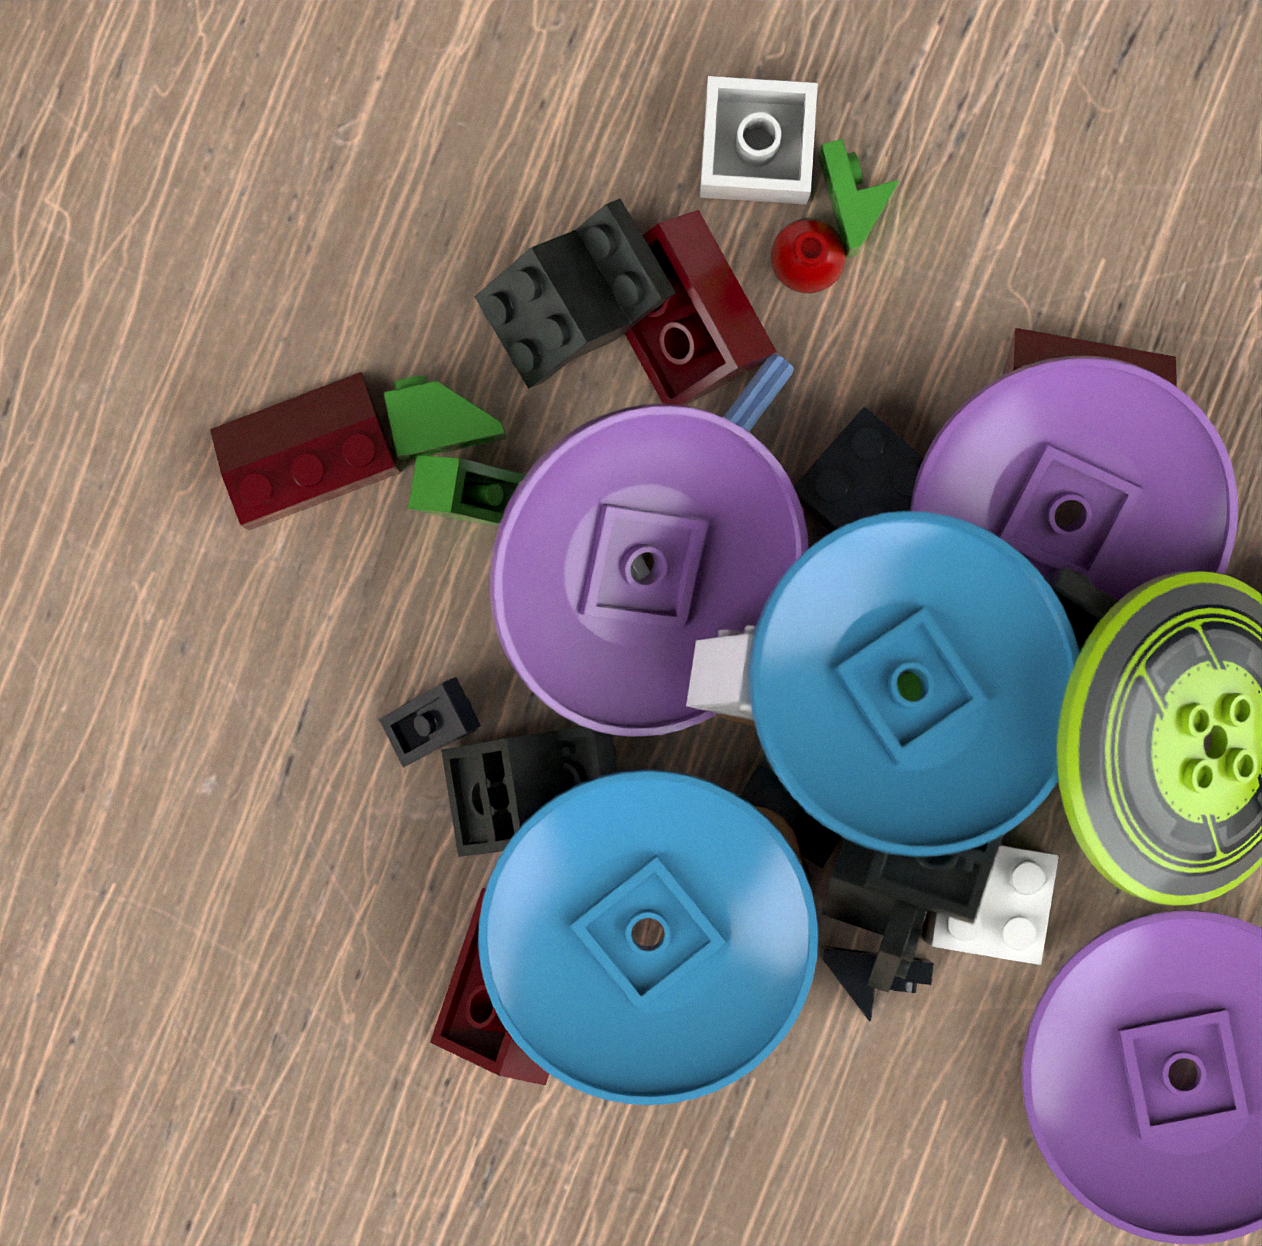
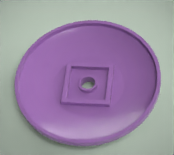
(1096, 433)
(621, 486)
(1100, 1088)

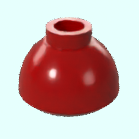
(808, 255)

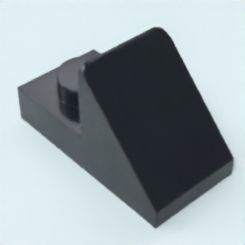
(430, 722)
(813, 837)
(854, 970)

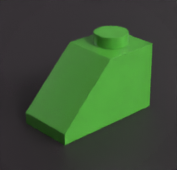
(436, 420)
(462, 489)

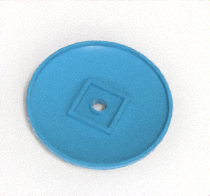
(991, 669)
(631, 1015)

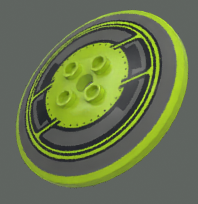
(1132, 731)

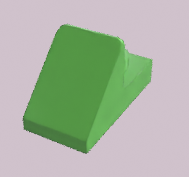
(853, 209)

